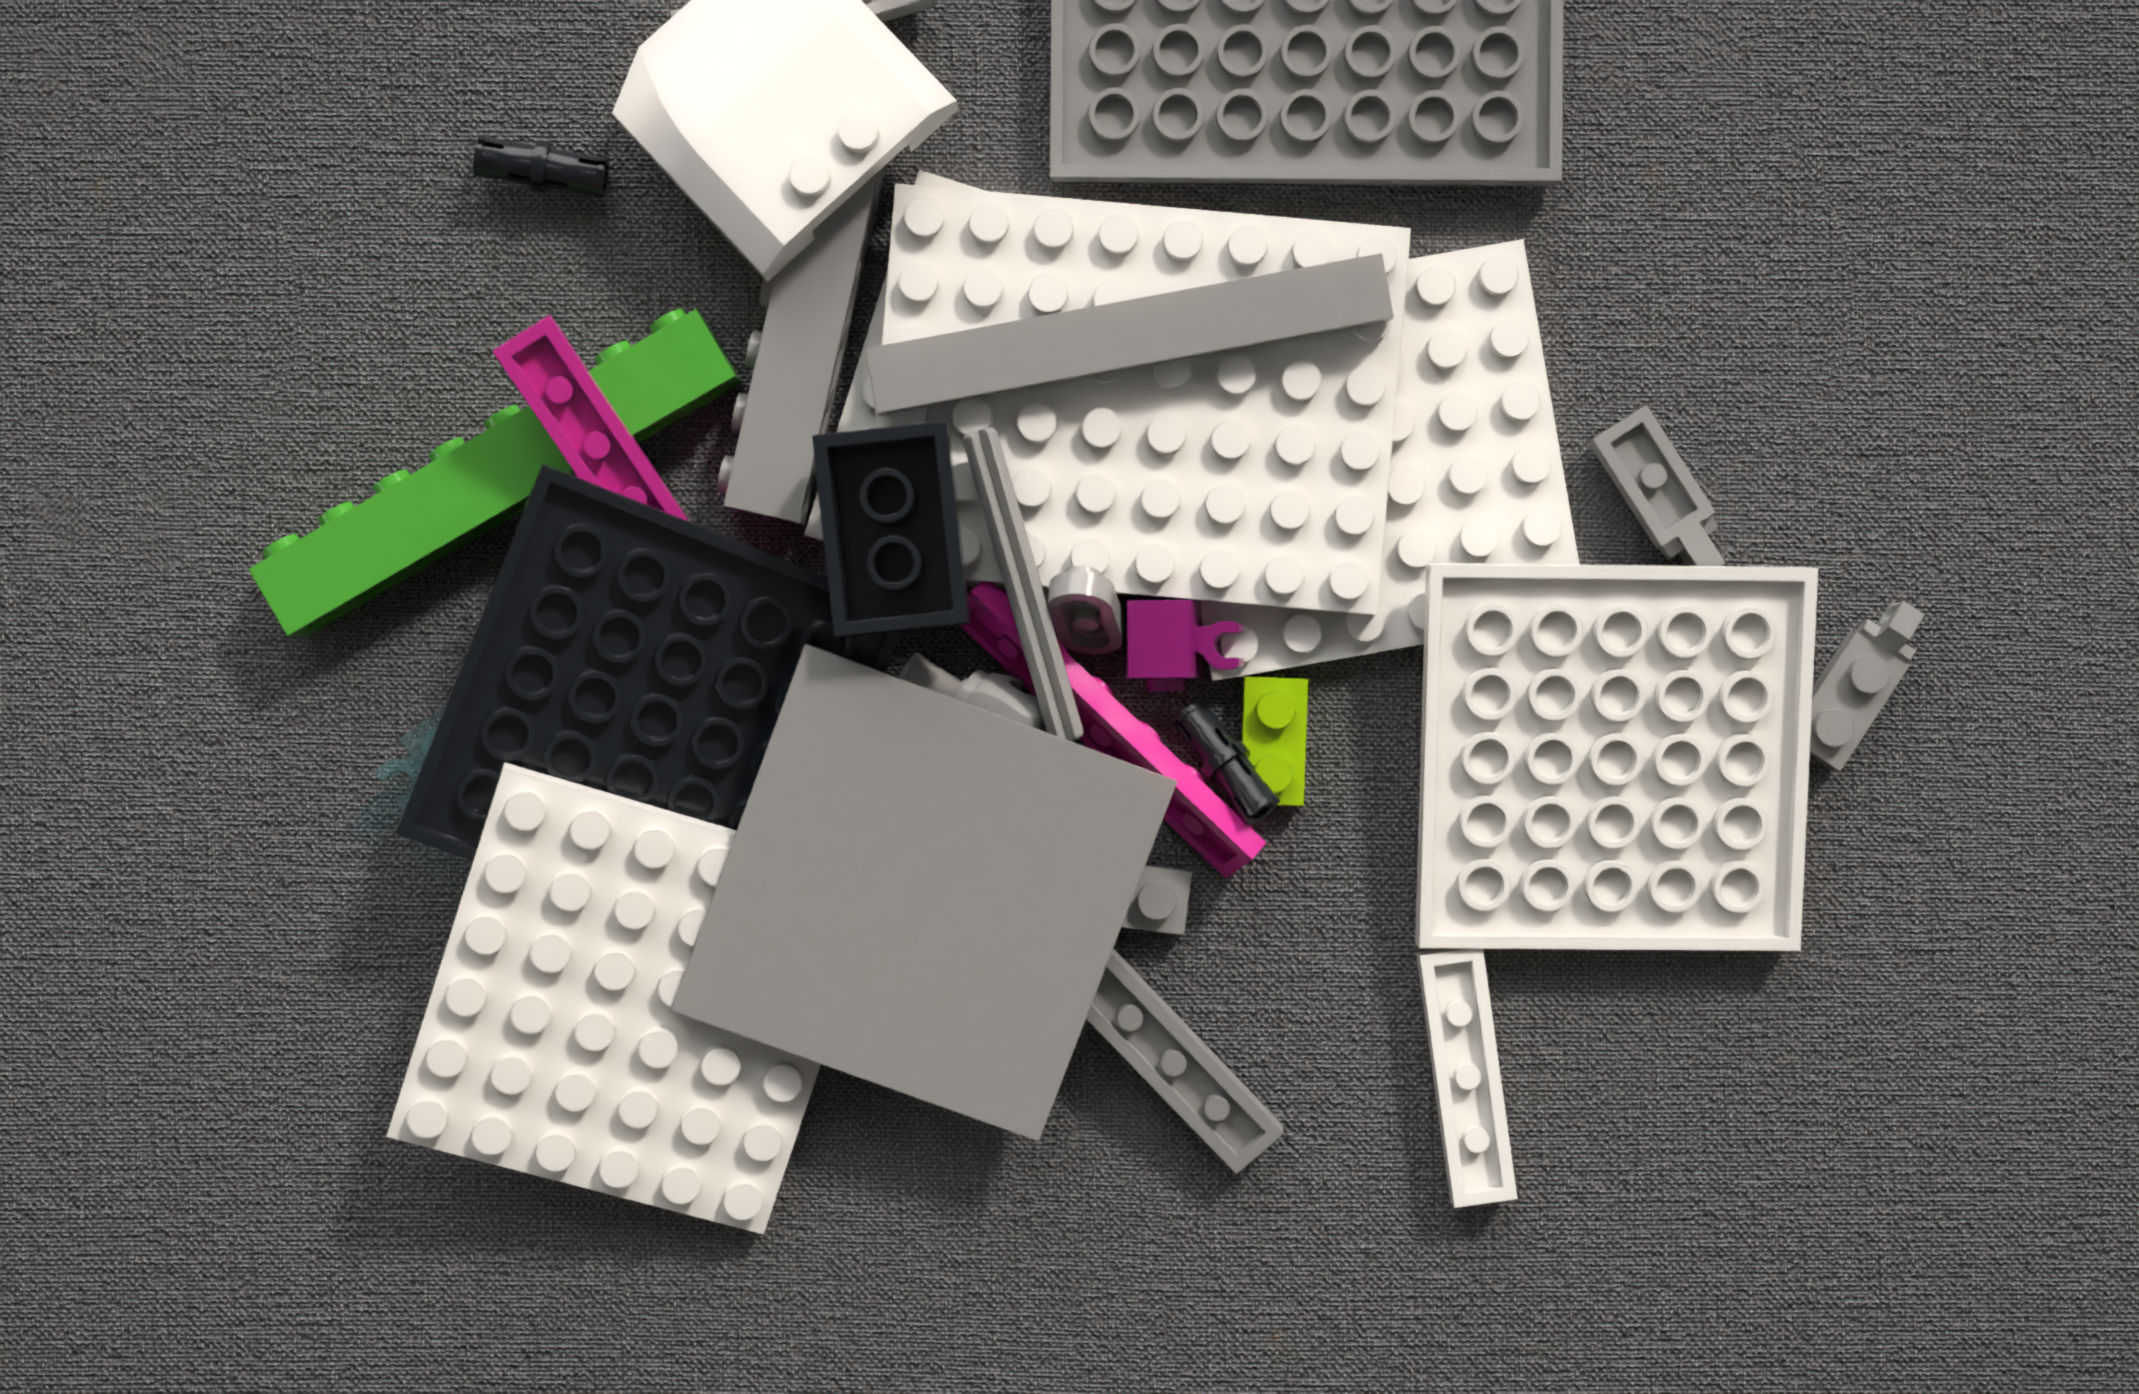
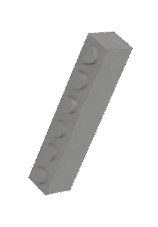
(798, 365)

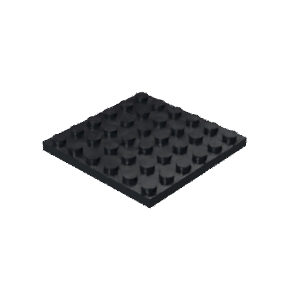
(624, 664)

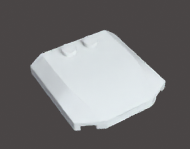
(776, 113)

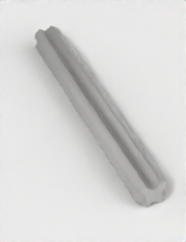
(1022, 584)

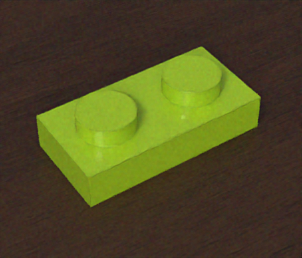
(1276, 733)

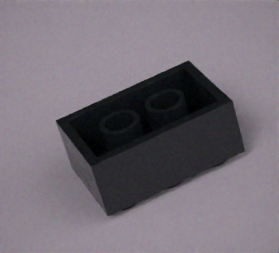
(891, 529)

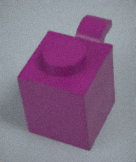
(1170, 643)

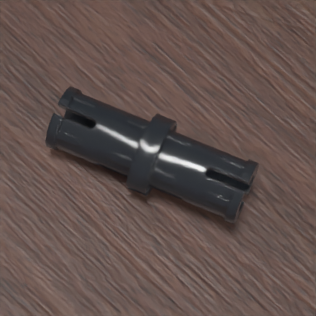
(541, 166)
(1226, 762)

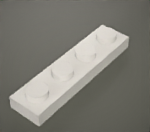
(1466, 1076)

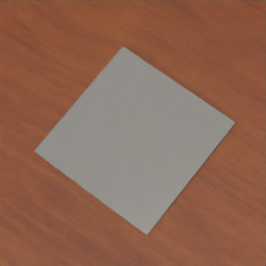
(922, 893)

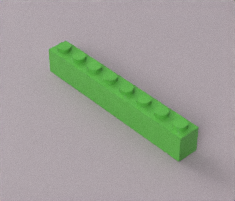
(479, 481)

